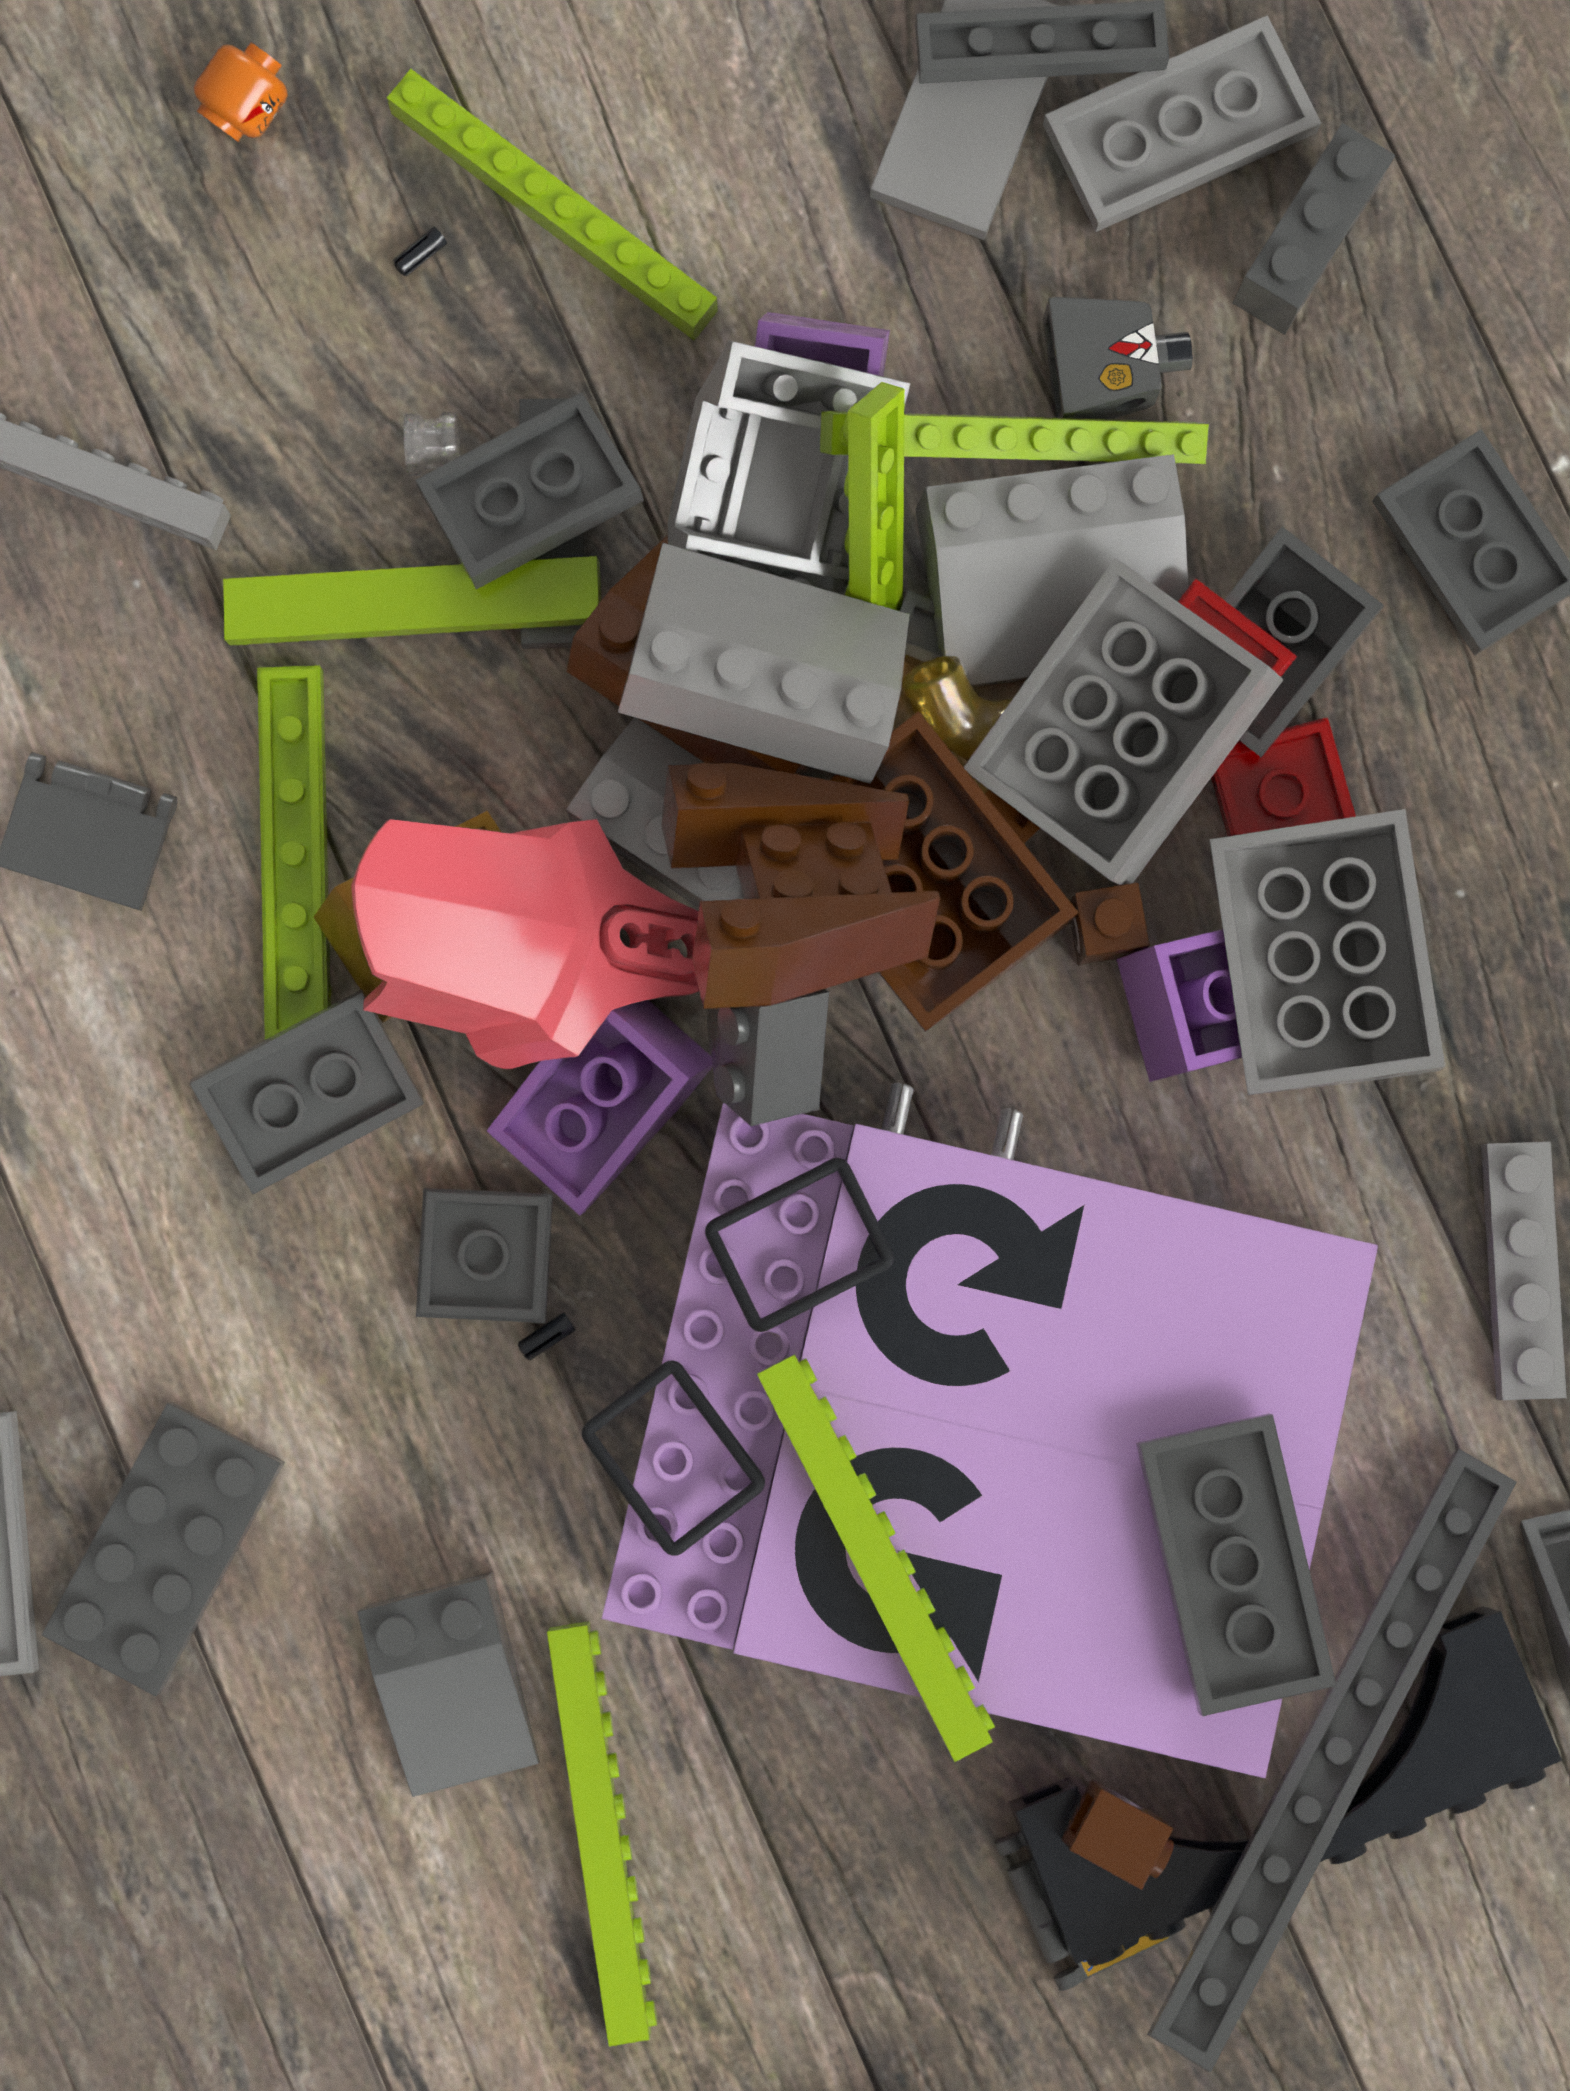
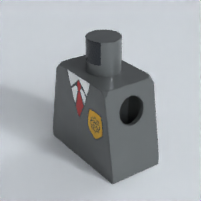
(1108, 356)

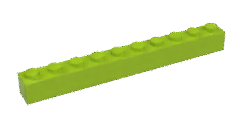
(552, 204)
(1035, 438)
(874, 1557)
(599, 1833)

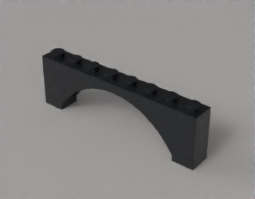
(1464, 1736)

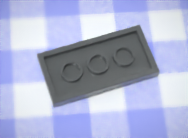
(163, 1549)
(1236, 1564)

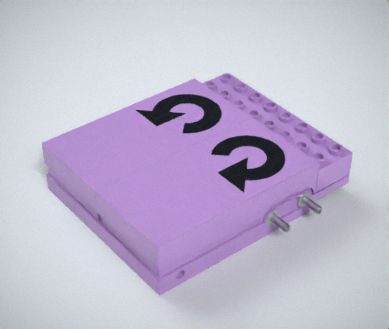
(993, 1412)

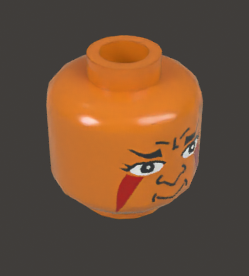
(241, 91)

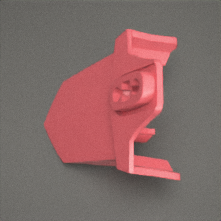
(514, 935)

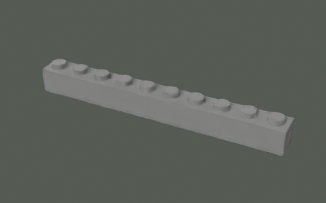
(112, 485)

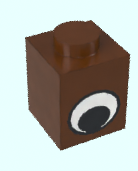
(1108, 923)
(1119, 1835)

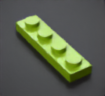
(876, 496)

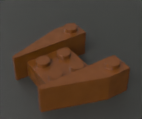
(808, 877)

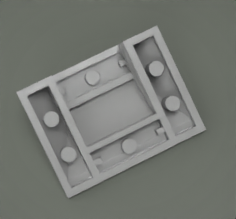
(755, 471)

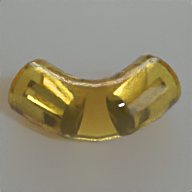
(951, 705)

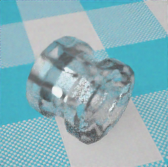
(430, 441)

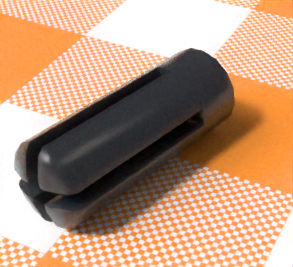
(419, 251)
(546, 1336)

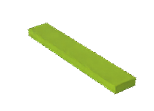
(408, 602)
(293, 843)

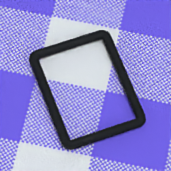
(824, 1293)
(628, 1490)

